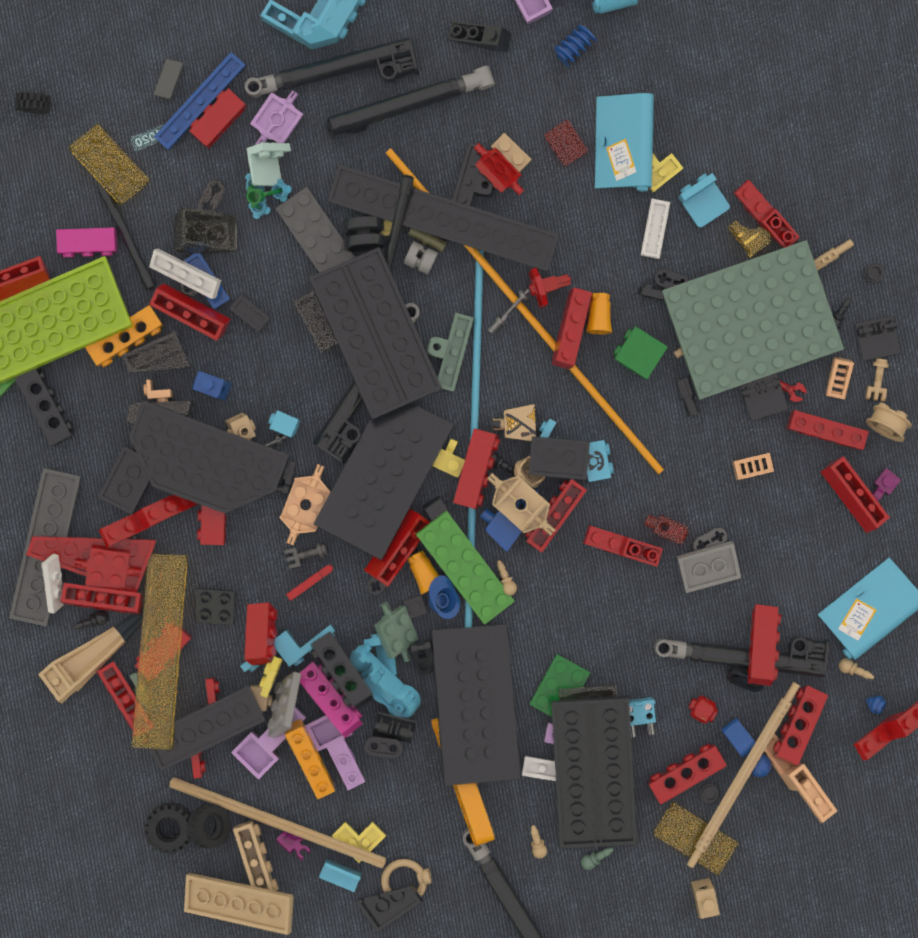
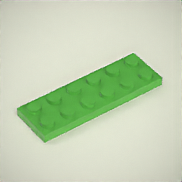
(464, 567)

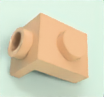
(160, 395)

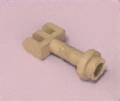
(876, 389)

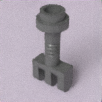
(321, 550)

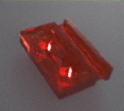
(566, 143)

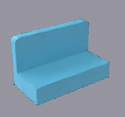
(340, 875)

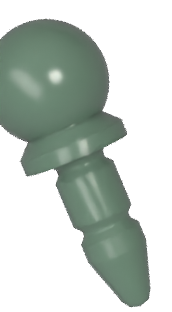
(590, 861)

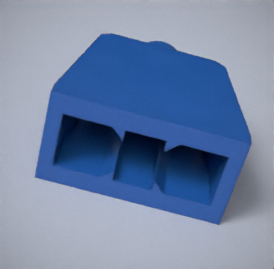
(211, 385)
(500, 528)

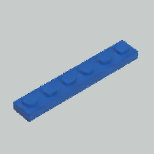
(199, 101)

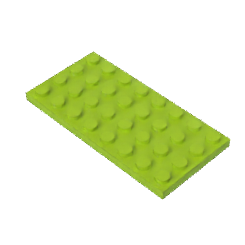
(60, 318)

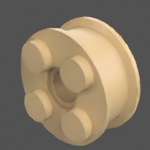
(889, 422)

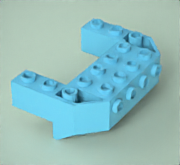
(319, 28)

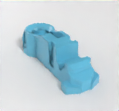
(386, 687)

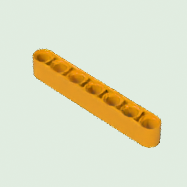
(471, 806)

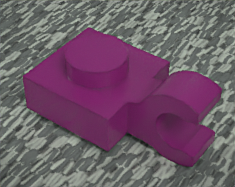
(885, 483)

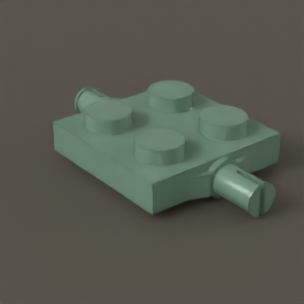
(396, 631)

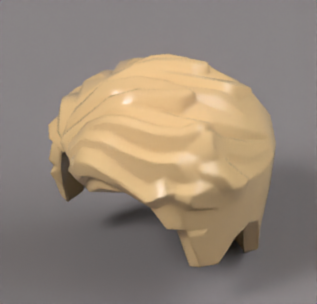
(522, 469)

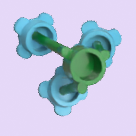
(257, 199)

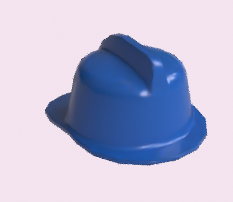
(443, 597)

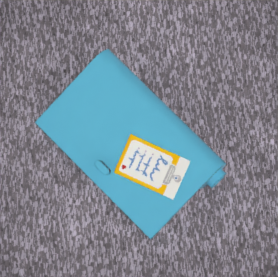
(624, 141)
(883, 605)

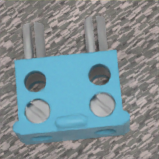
(638, 710)

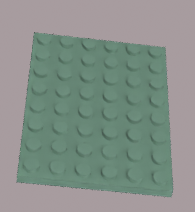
(752, 320)

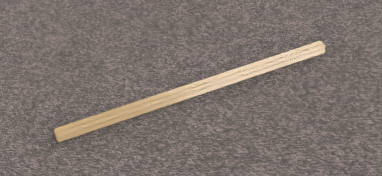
(277, 822)

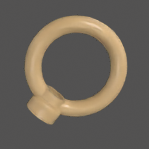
(423, 875)

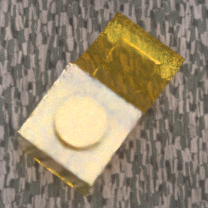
(750, 239)

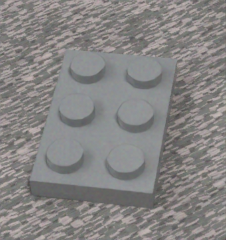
(709, 567)
(283, 705)

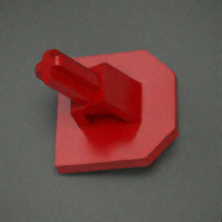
(540, 287)

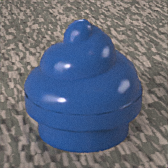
(876, 704)

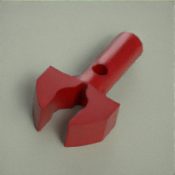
(788, 388)

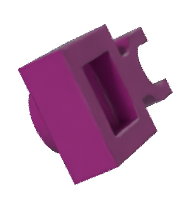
(292, 843)

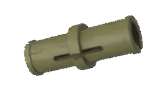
(428, 239)

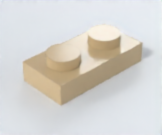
(512, 152)

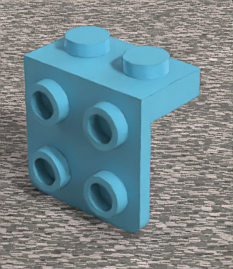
(704, 200)

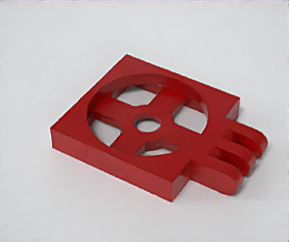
(309, 582)

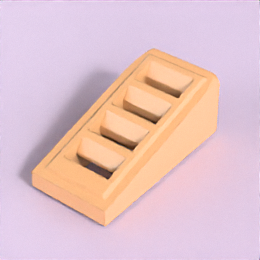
(834, 368)
(738, 471)

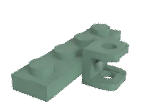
(451, 350)

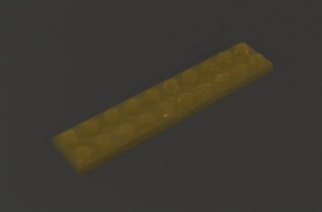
(159, 652)

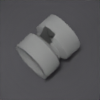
(427, 260)

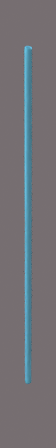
(475, 400)

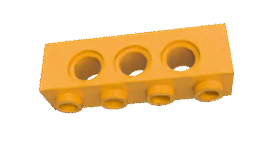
(153, 327)
(309, 759)

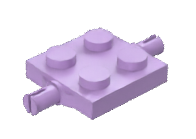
(277, 118)

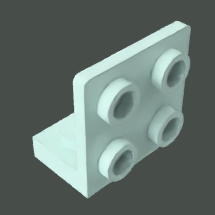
(265, 163)

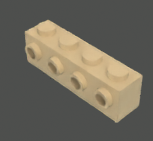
(254, 857)

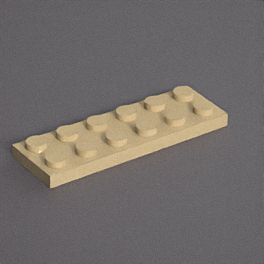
(238, 903)

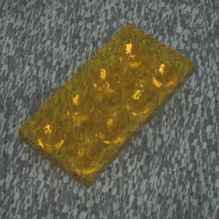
(109, 164)
(682, 832)

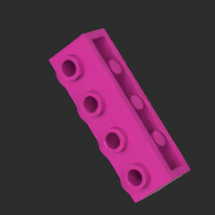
(329, 700)

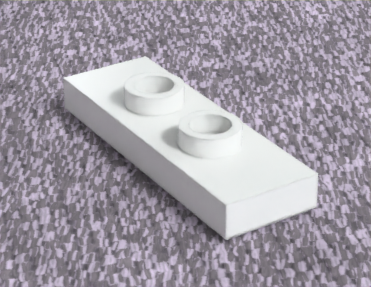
(655, 228)
(53, 583)

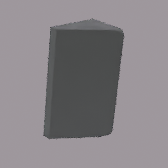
(169, 79)

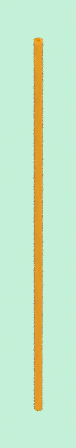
(542, 332)

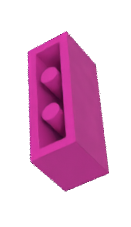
(87, 242)

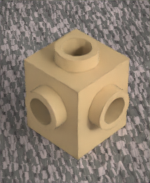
(241, 426)

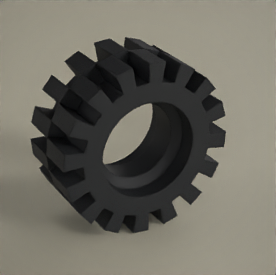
(32, 102)

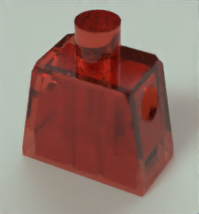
(676, 533)

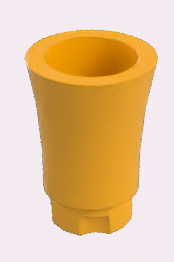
(599, 314)
(422, 571)

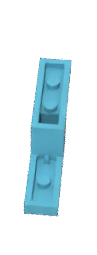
(290, 649)

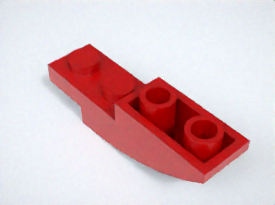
(766, 215)
(623, 545)

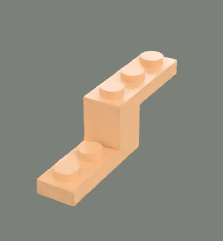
(801, 780)

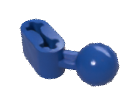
(743, 744)

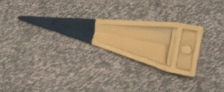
(78, 666)

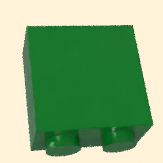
(639, 352)

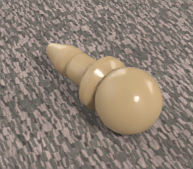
(509, 586)
(848, 666)
(539, 849)

